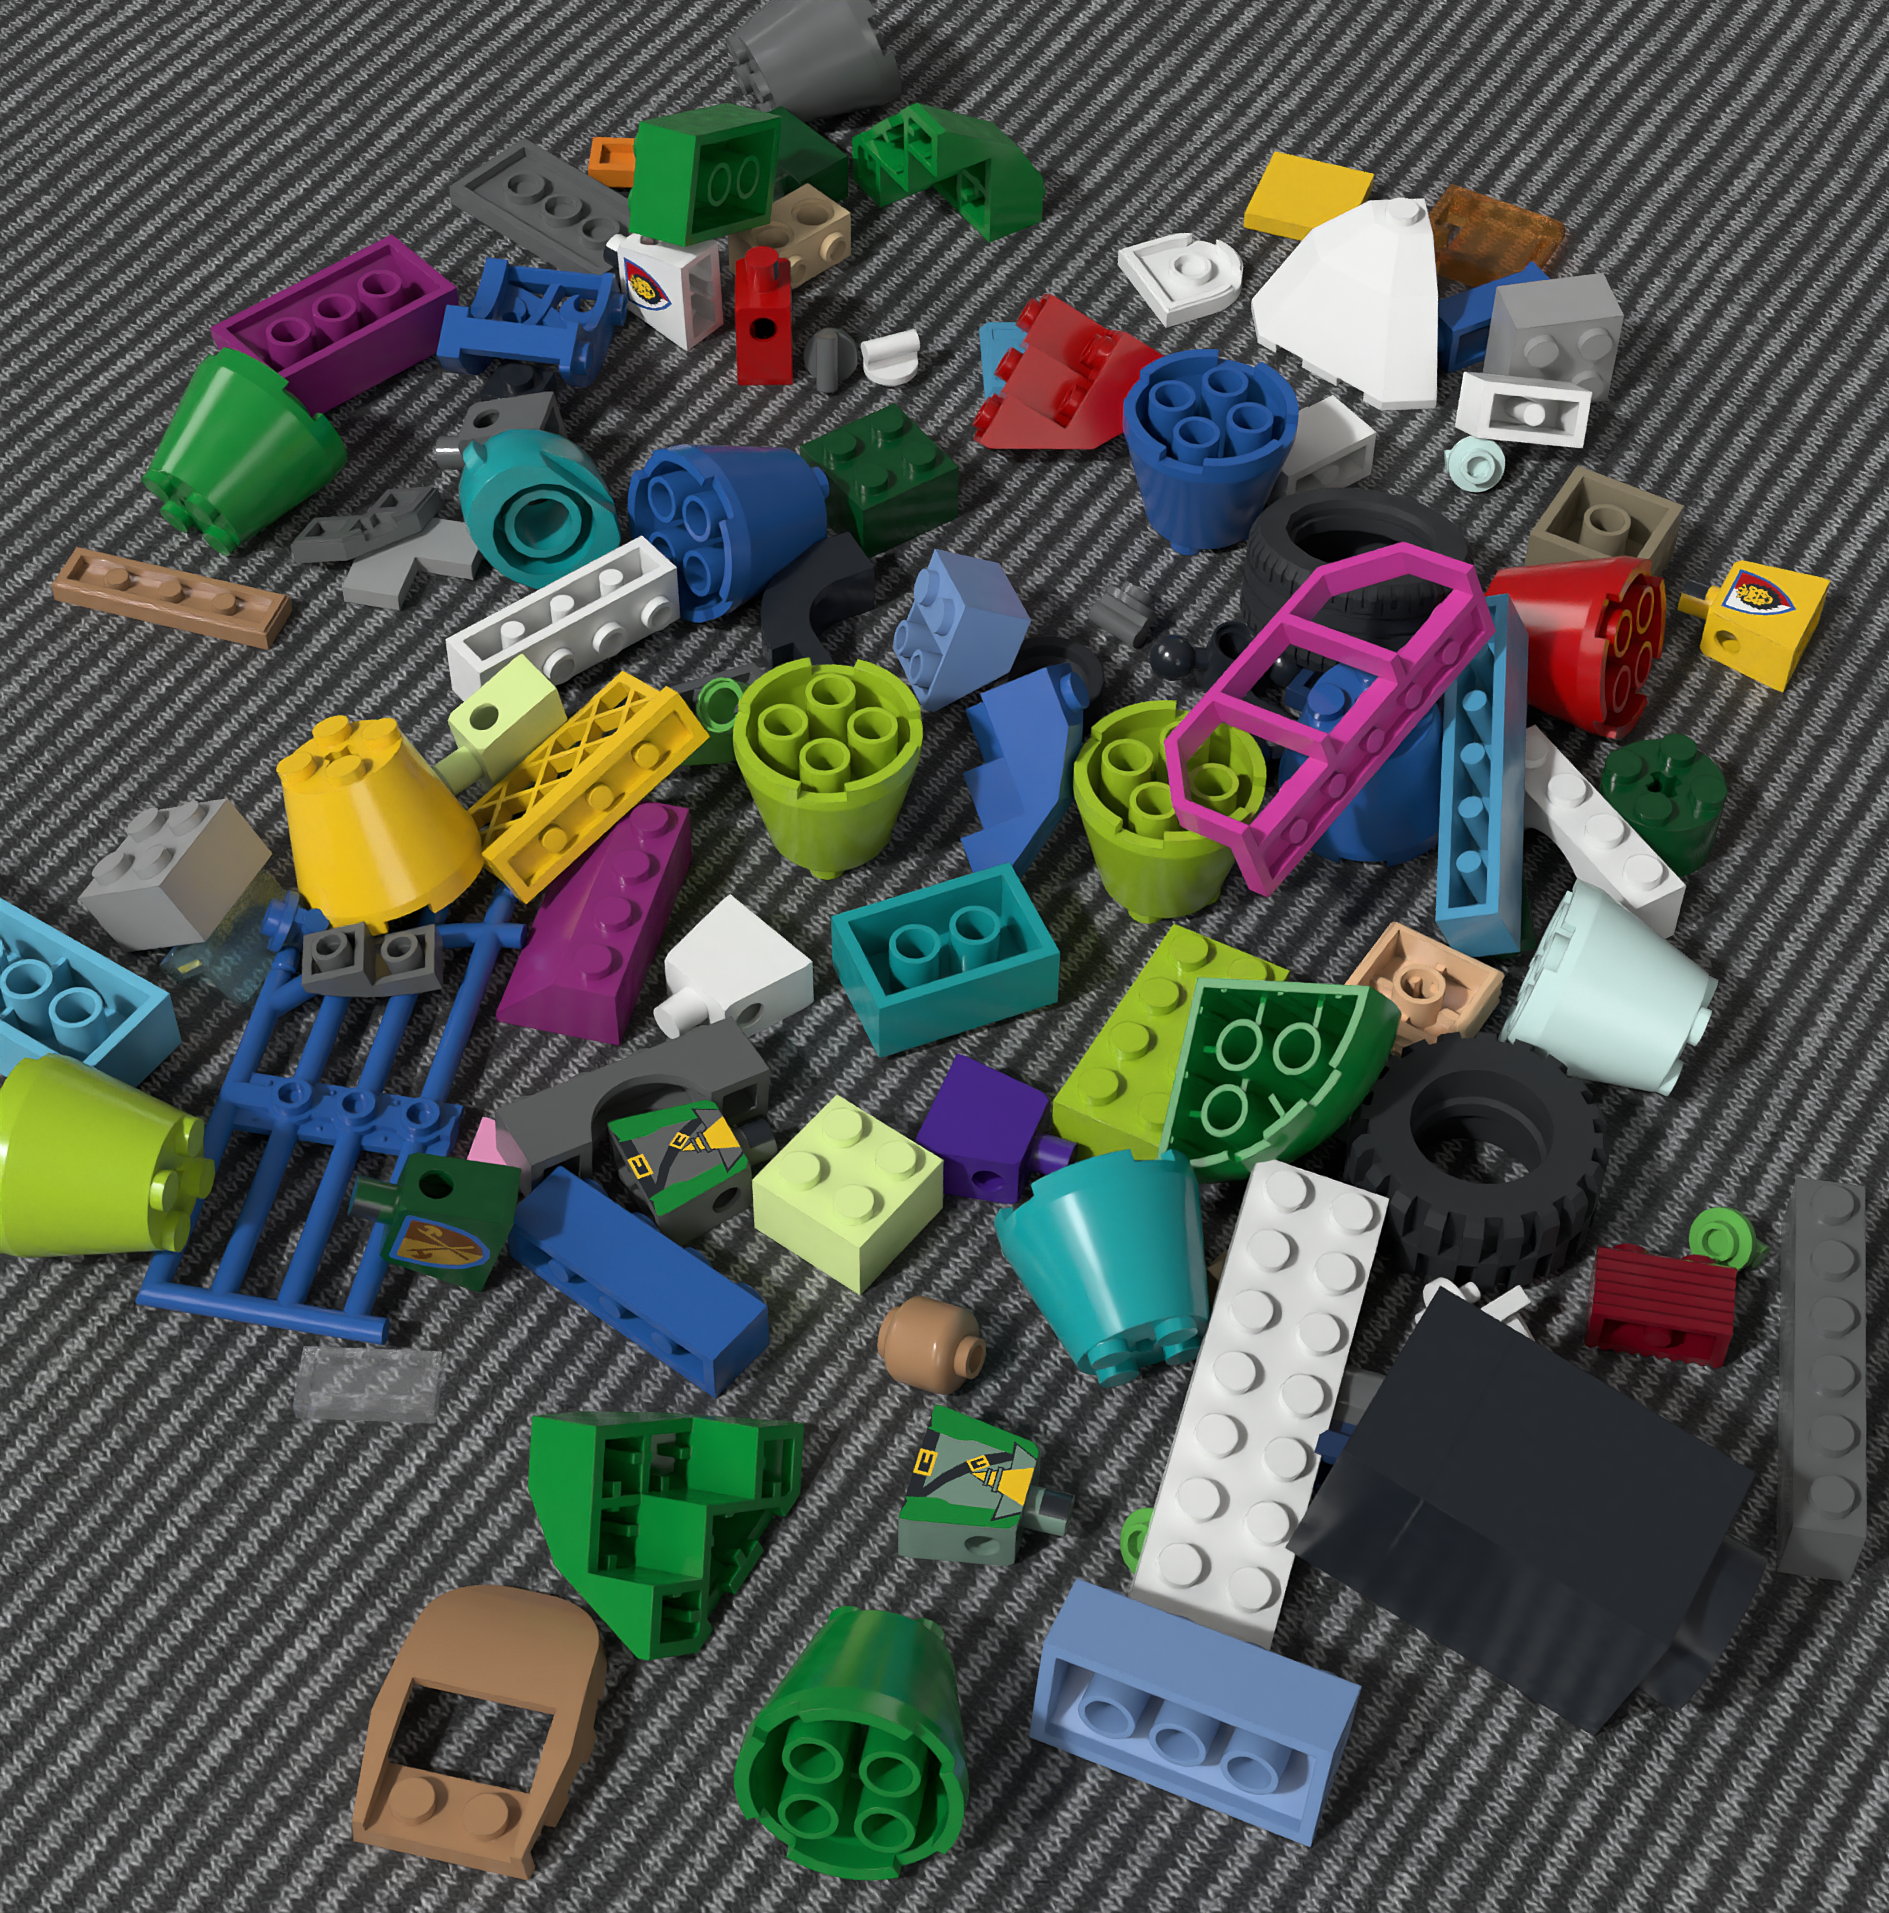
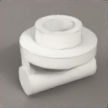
(891, 358)

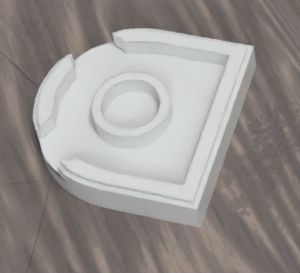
(1183, 276)

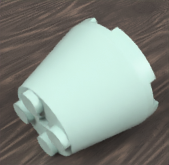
(1610, 996)

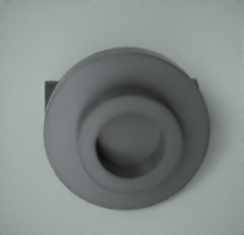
(830, 358)
(1124, 613)

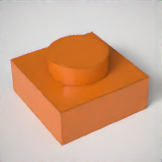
(612, 161)

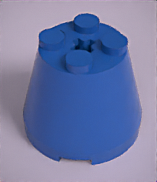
(1207, 445)
(727, 519)
(1400, 805)

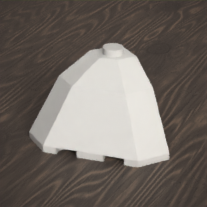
(1361, 304)

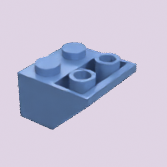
(959, 628)

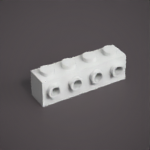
(572, 619)

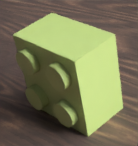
(848, 1194)

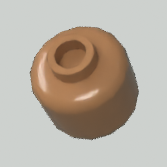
(931, 1345)

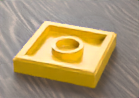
(1304, 194)

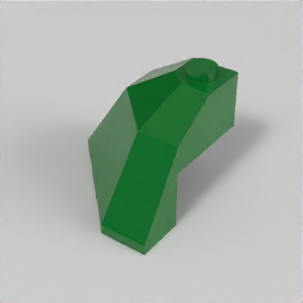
(958, 156)
(659, 1513)

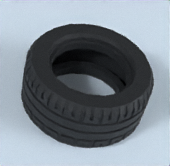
(1331, 526)

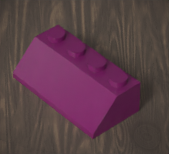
(346, 324)
(601, 928)

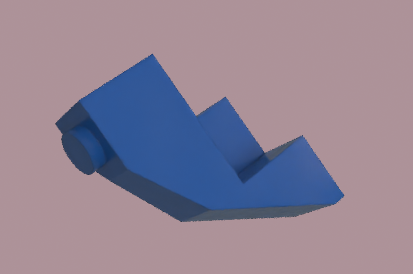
(1029, 749)

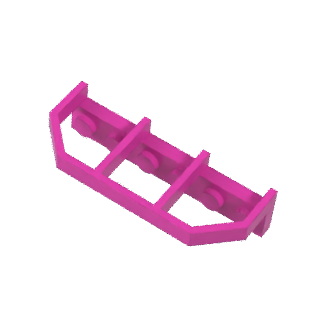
(1363, 738)

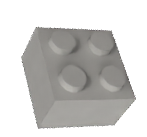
(1556, 332)
(175, 875)

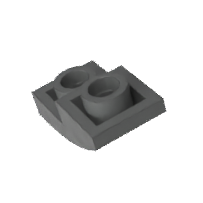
(356, 964)

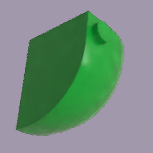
(1272, 1070)

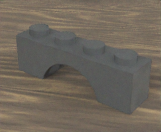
(573, 1117)

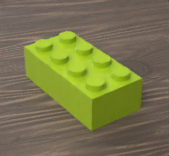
(1128, 1073)

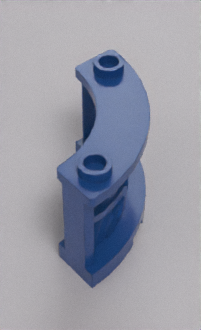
(518, 325)

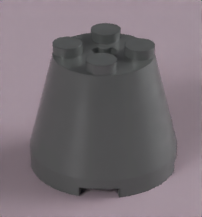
(814, 58)

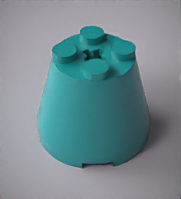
(1115, 1261)

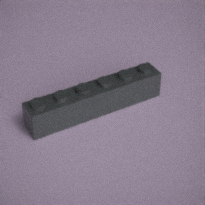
(1822, 1382)

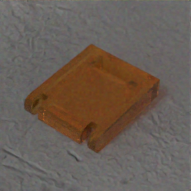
(1493, 237)

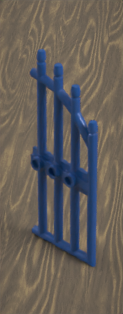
(336, 1116)

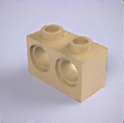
(804, 230)

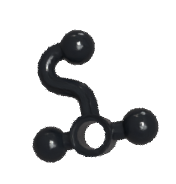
(1175, 657)

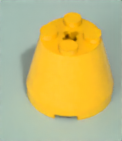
(374, 826)

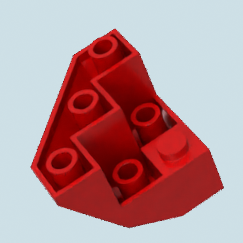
(1065, 385)

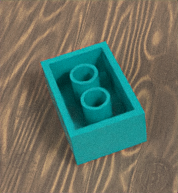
(945, 959)

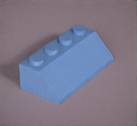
(1192, 1710)

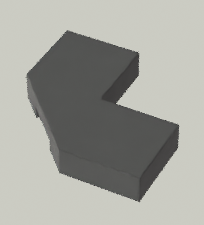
(391, 518)

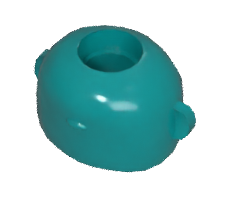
(545, 539)

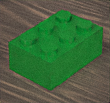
(704, 173)

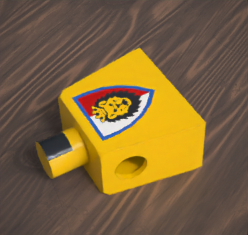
(1757, 619)

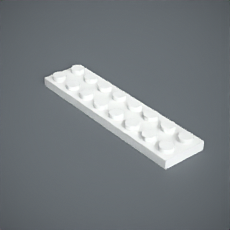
(1259, 1402)

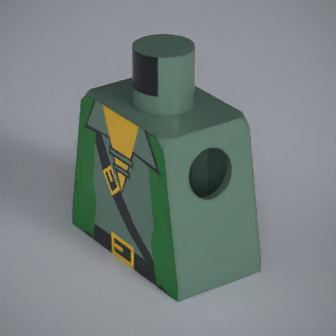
(976, 1494)

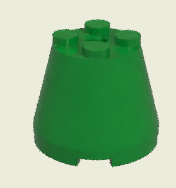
(240, 452)
(860, 1749)

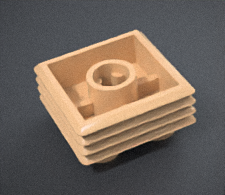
(1430, 985)

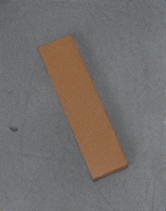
(172, 598)

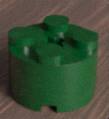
(1668, 797)

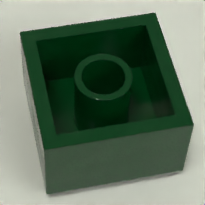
(884, 480)

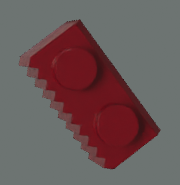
(1660, 1305)

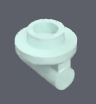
(1475, 463)

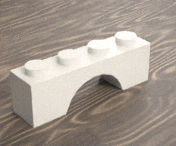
(1596, 837)

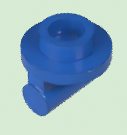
(289, 923)

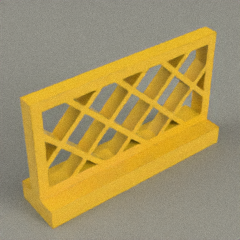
(605, 781)

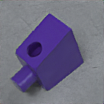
(991, 1133)

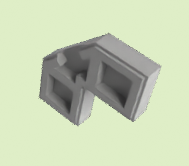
(387, 573)

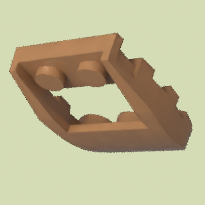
(499, 1649)

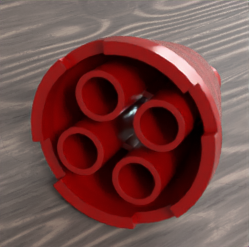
(1589, 637)

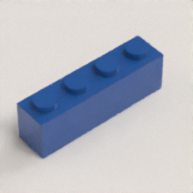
(639, 1280)

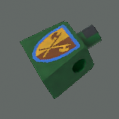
(442, 1216)

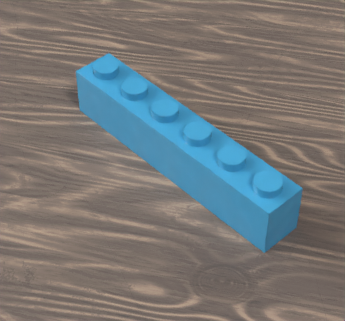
(1484, 793)

